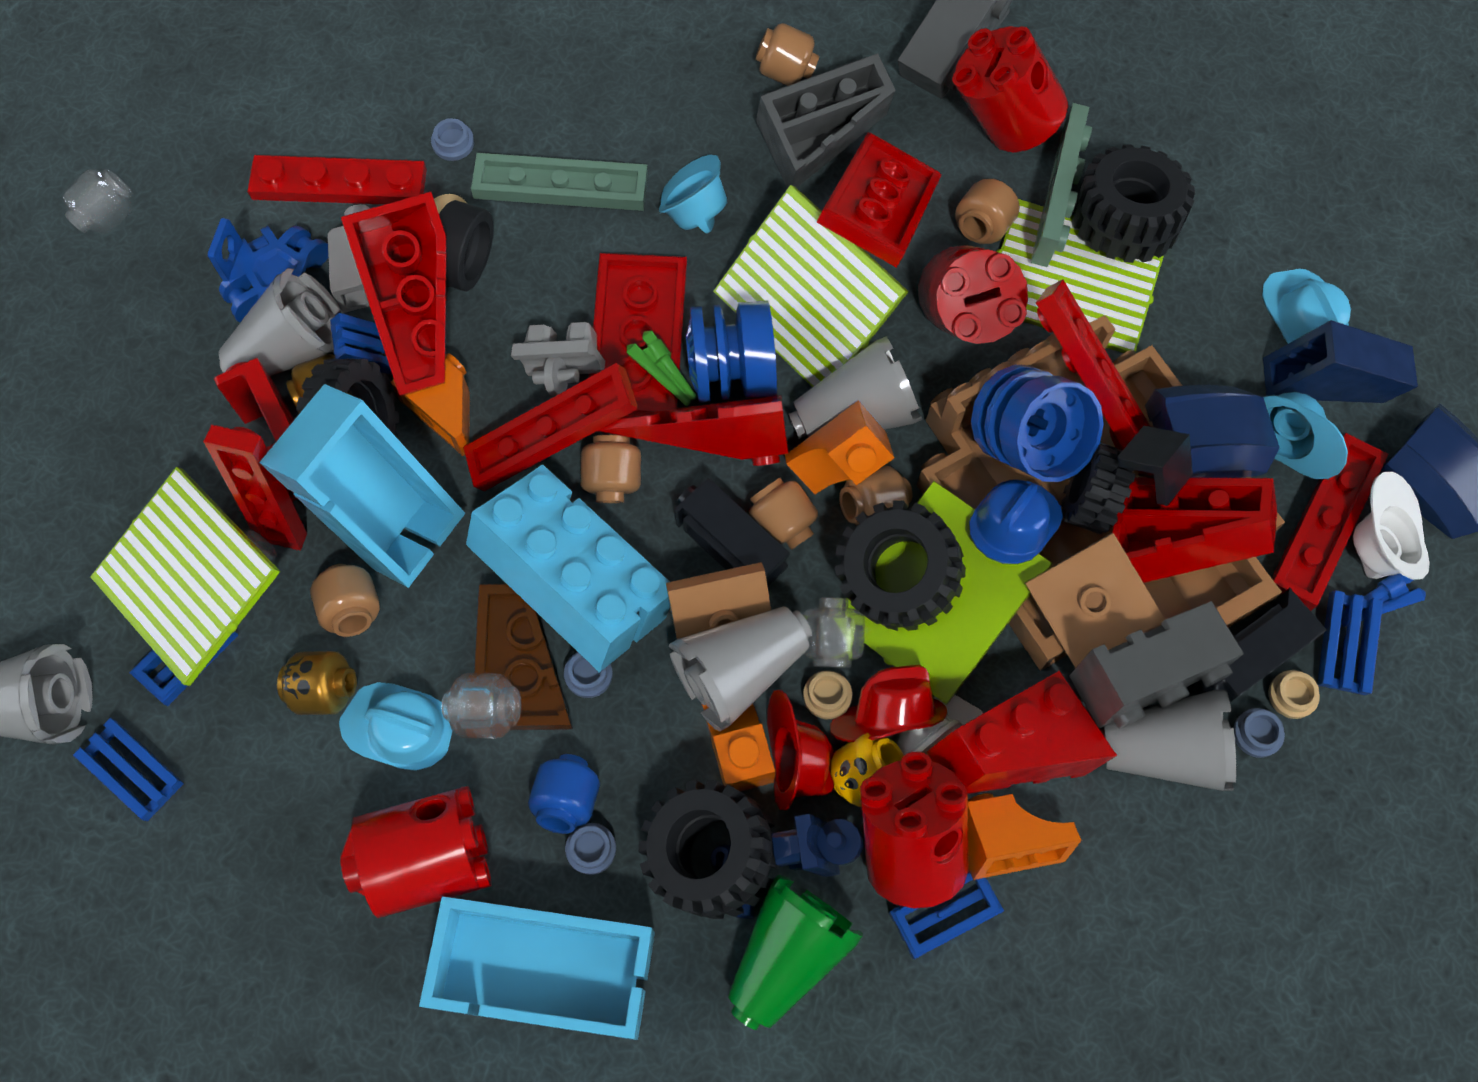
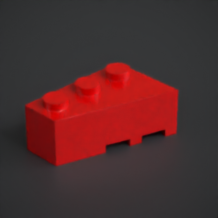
(1200, 528)
(1025, 740)

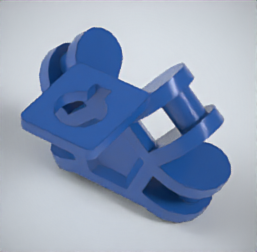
(260, 261)

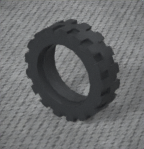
(364, 382)

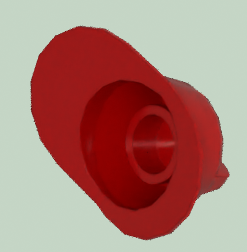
(890, 704)
(798, 752)

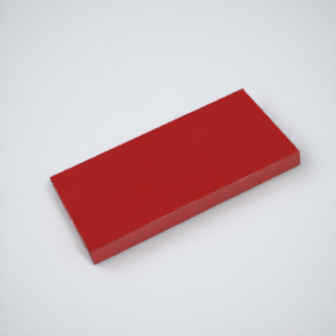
(880, 199)
(638, 297)

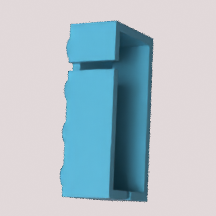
(363, 484)
(569, 566)
(538, 968)

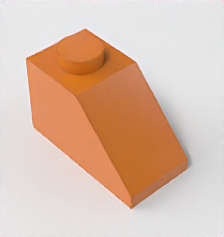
(444, 406)

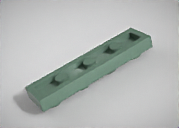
(560, 181)
(1059, 198)

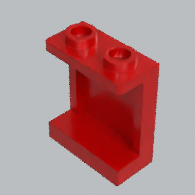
(255, 395)

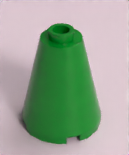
(788, 953)

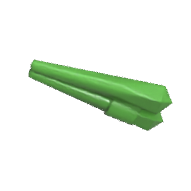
(658, 364)

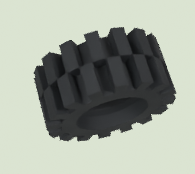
(1097, 491)

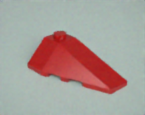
(404, 278)
(727, 429)

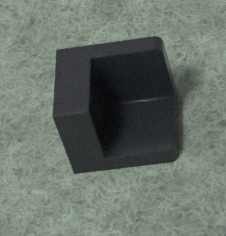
(1160, 456)

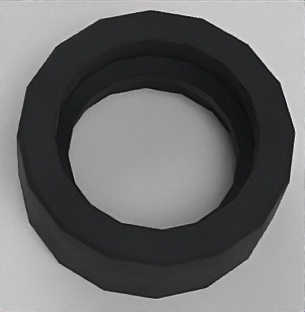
(467, 243)

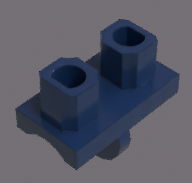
(818, 845)

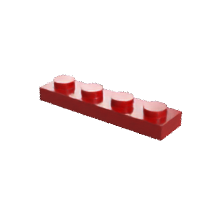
(335, 179)
(1087, 356)
(550, 427)
(254, 488)
(1328, 524)

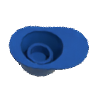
(1015, 521)

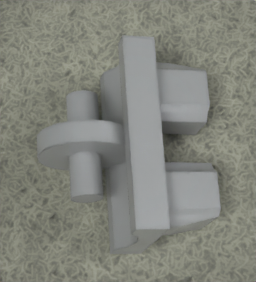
(559, 361)

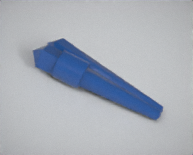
(1393, 593)

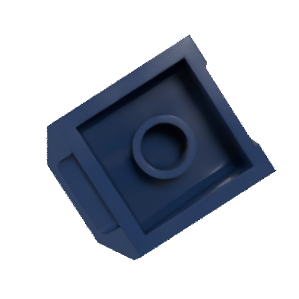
(1226, 428)
(1442, 471)

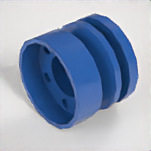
(733, 351)
(1037, 422)

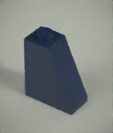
(1341, 366)

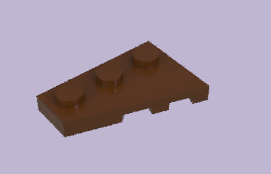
(514, 645)

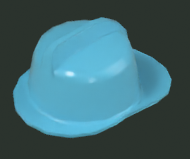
(695, 194)
(1303, 302)
(1306, 436)
(396, 726)

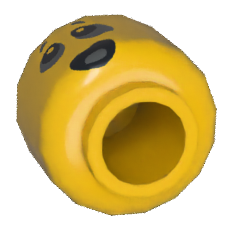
(859, 761)

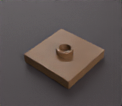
(717, 598)
(1094, 599)

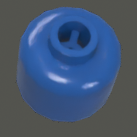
(564, 794)

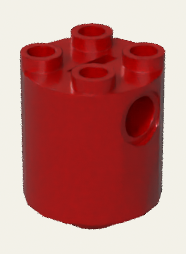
(1010, 88)
(973, 293)
(915, 831)
(416, 853)

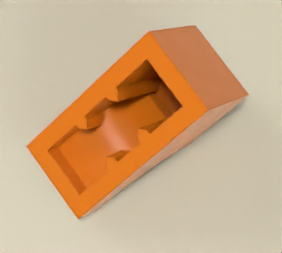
(842, 450)
(743, 752)
(1011, 840)

